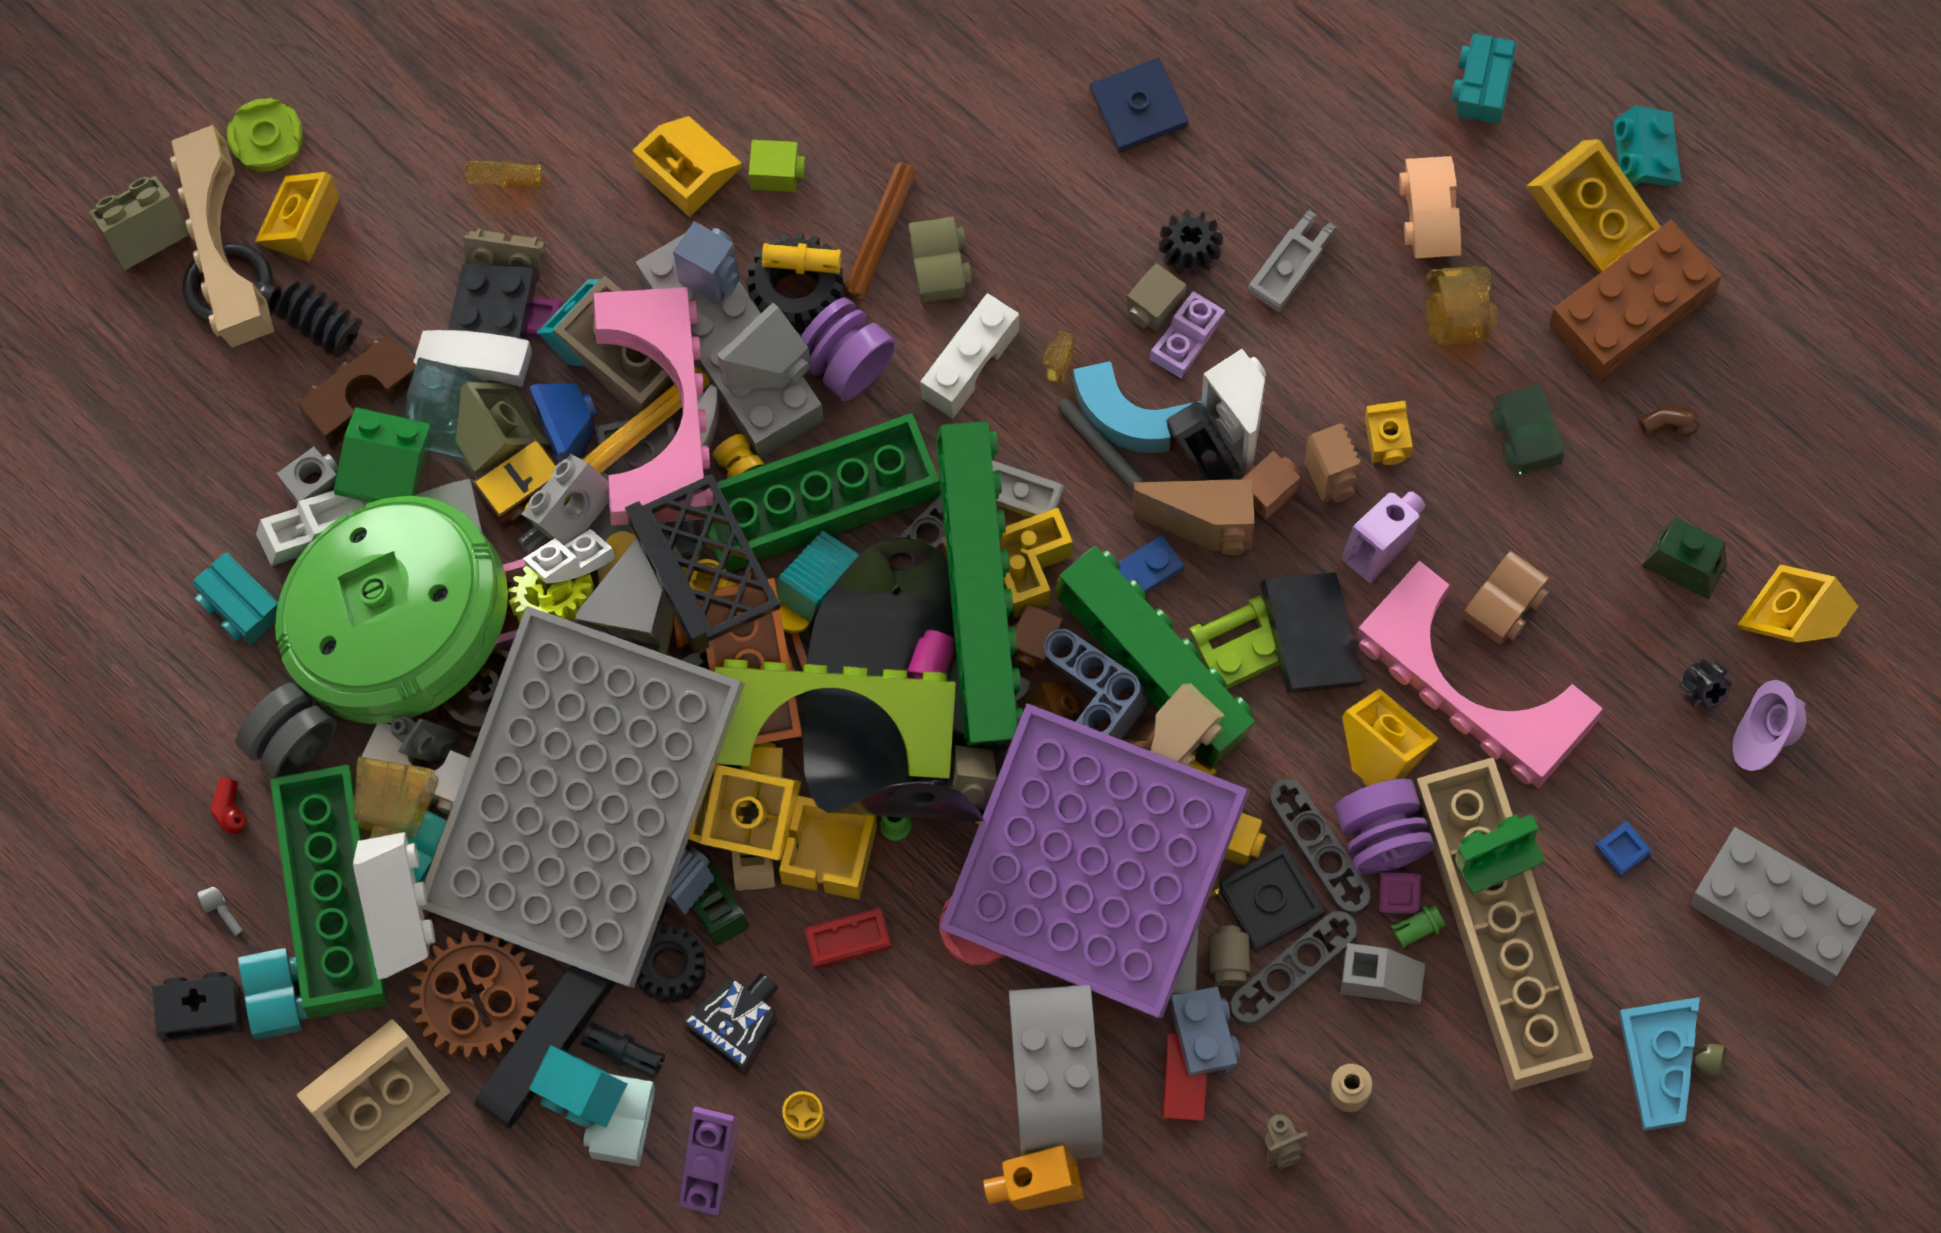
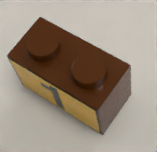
(514, 482)

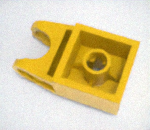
(721, 816)

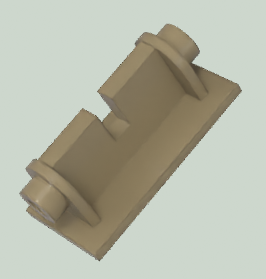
(492, 249)
(1283, 1142)

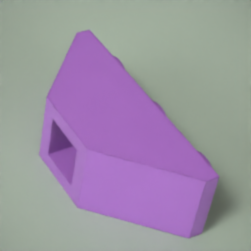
(708, 1160)

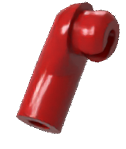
(224, 809)

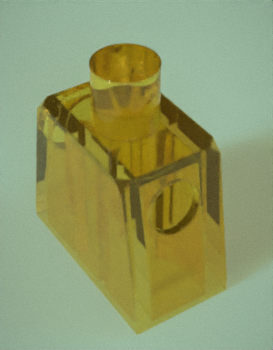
(392, 796)

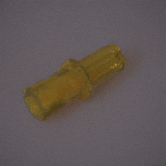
(503, 173)

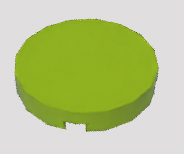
(265, 135)

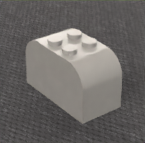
(1056, 1070)

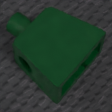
(1688, 557)

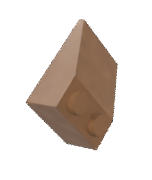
(1203, 512)

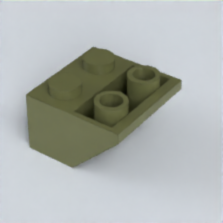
(139, 221)

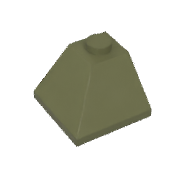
(493, 424)

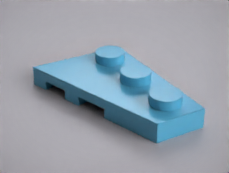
(1660, 1057)

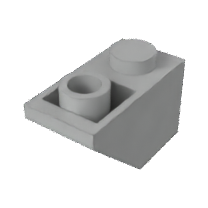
(1381, 974)

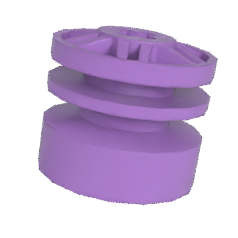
(847, 349)
(1384, 826)

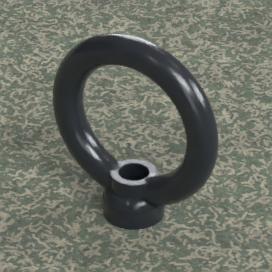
(238, 250)

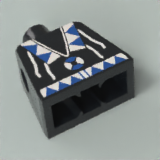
(735, 1021)

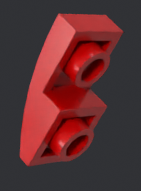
(1181, 1094)

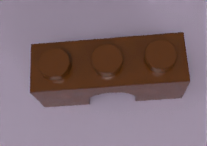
(380, 367)

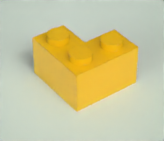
(1030, 547)

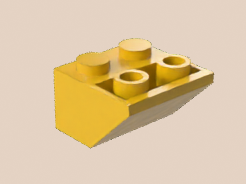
(685, 163)

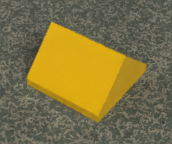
(299, 215)

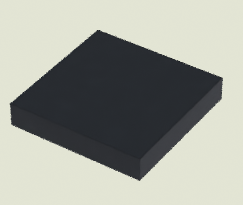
(1270, 898)

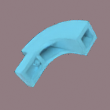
(1117, 417)

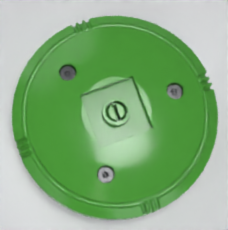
(391, 609)

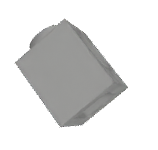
(294, 474)

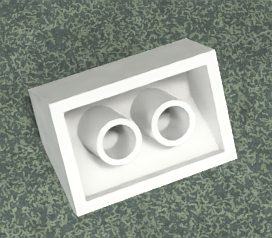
(1234, 403)
(392, 902)

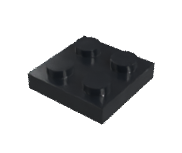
(494, 300)

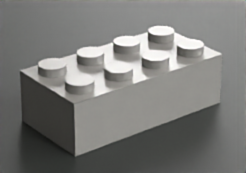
(1782, 907)

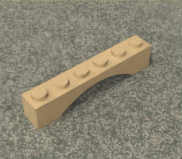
(205, 174)
(1184, 724)

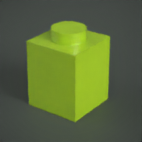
(775, 166)

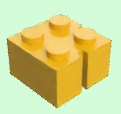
(830, 850)

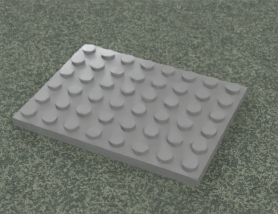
(580, 795)

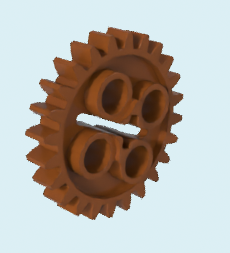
(442, 1010)

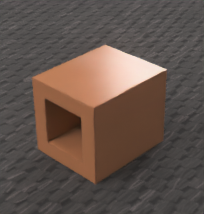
(1273, 483)

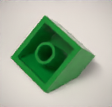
(382, 456)

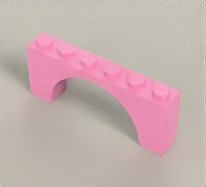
(660, 328)
(1527, 740)

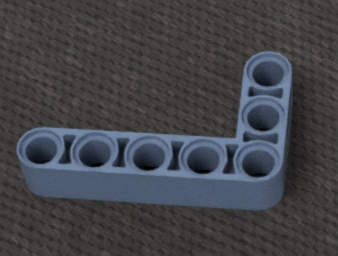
(1104, 688)

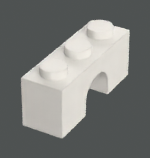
(955, 371)
(386, 746)

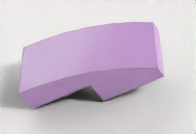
(1187, 334)

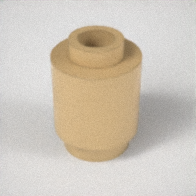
(1347, 1099)

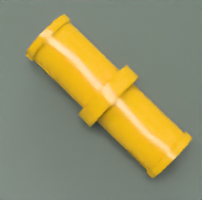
(801, 258)

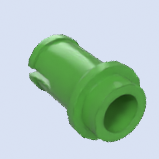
(895, 831)
(1418, 926)

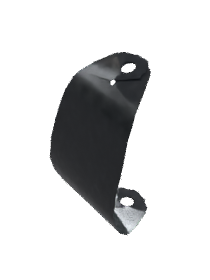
(849, 741)

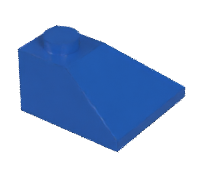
(564, 417)

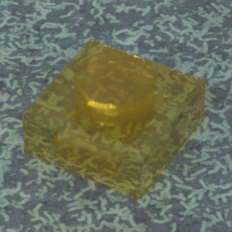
(1058, 356)

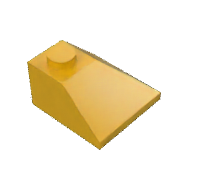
(1799, 606)
(1384, 739)

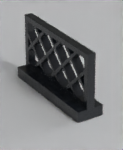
(671, 577)

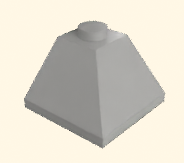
(764, 354)

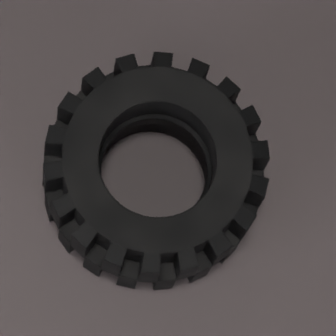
(798, 311)

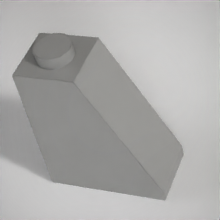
(628, 601)

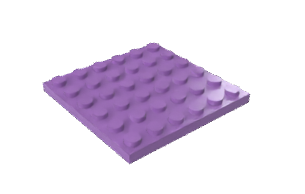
(1094, 860)

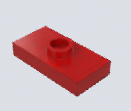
(847, 938)

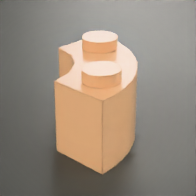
(1432, 207)

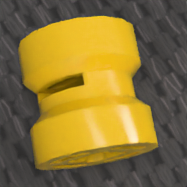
(736, 455)
(802, 1107)

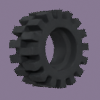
(691, 974)

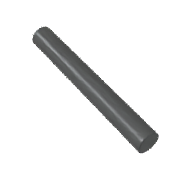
(1099, 443)

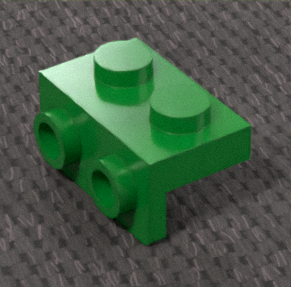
(1499, 854)

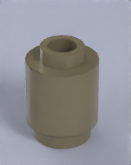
(1229, 956)

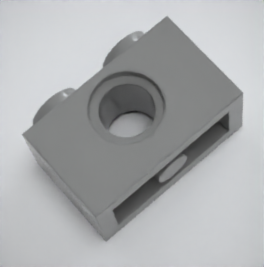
(586, 502)

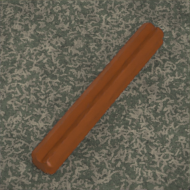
(879, 231)

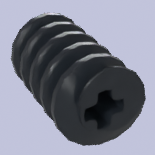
(317, 320)

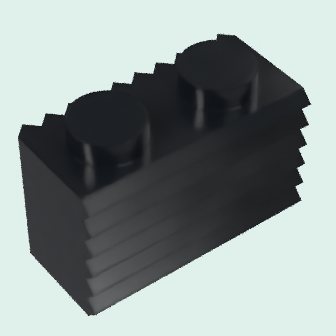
(1203, 444)

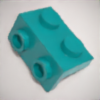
(1647, 146)

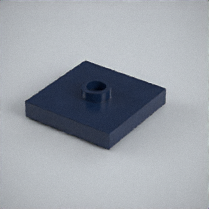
(1138, 104)

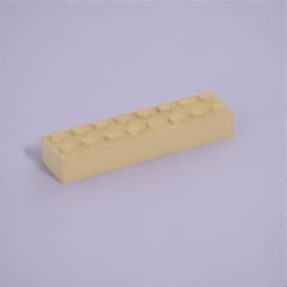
(1505, 935)

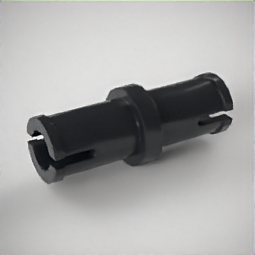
(623, 1049)

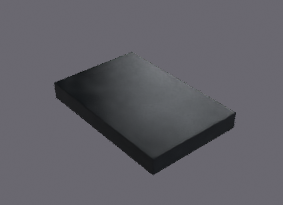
(1311, 632)

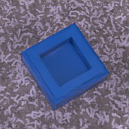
(1623, 849)

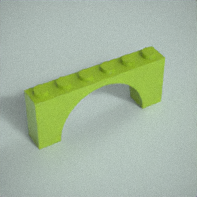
(917, 706)

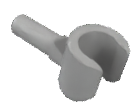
(214, 899)

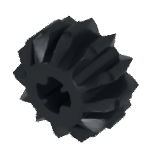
(1193, 231)

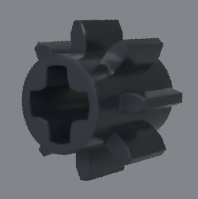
(1705, 684)

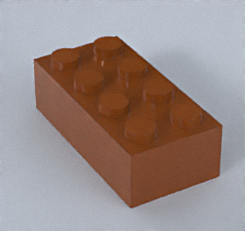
(1635, 300)

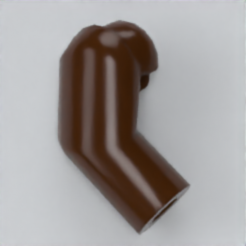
(1670, 416)

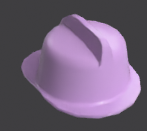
(1768, 725)

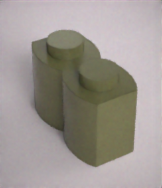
(938, 259)

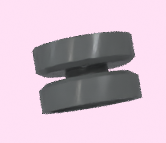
(286, 732)

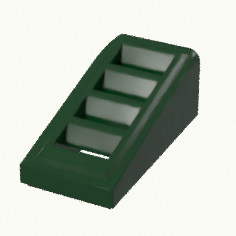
(727, 920)

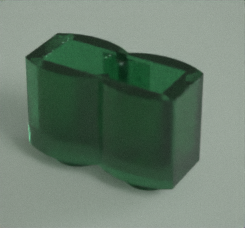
(1527, 429)

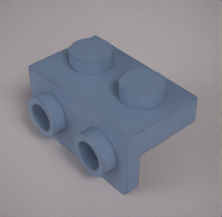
(1204, 1032)

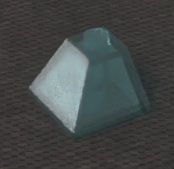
(436, 400)

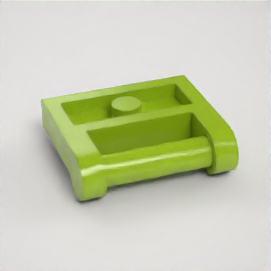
(1243, 656)

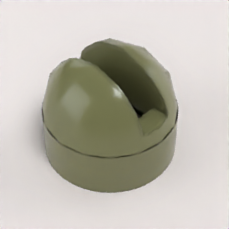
(1711, 1059)

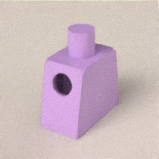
(1382, 534)

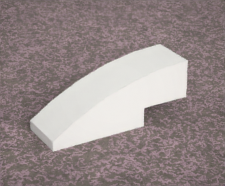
(478, 353)
(290, 532)

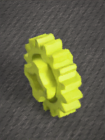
(558, 598)

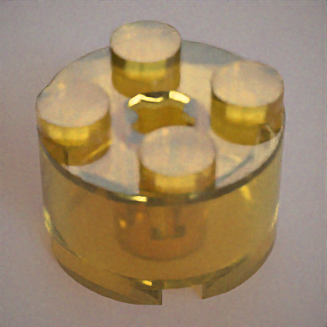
(1459, 305)

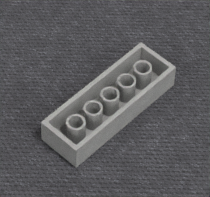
(763, 415)

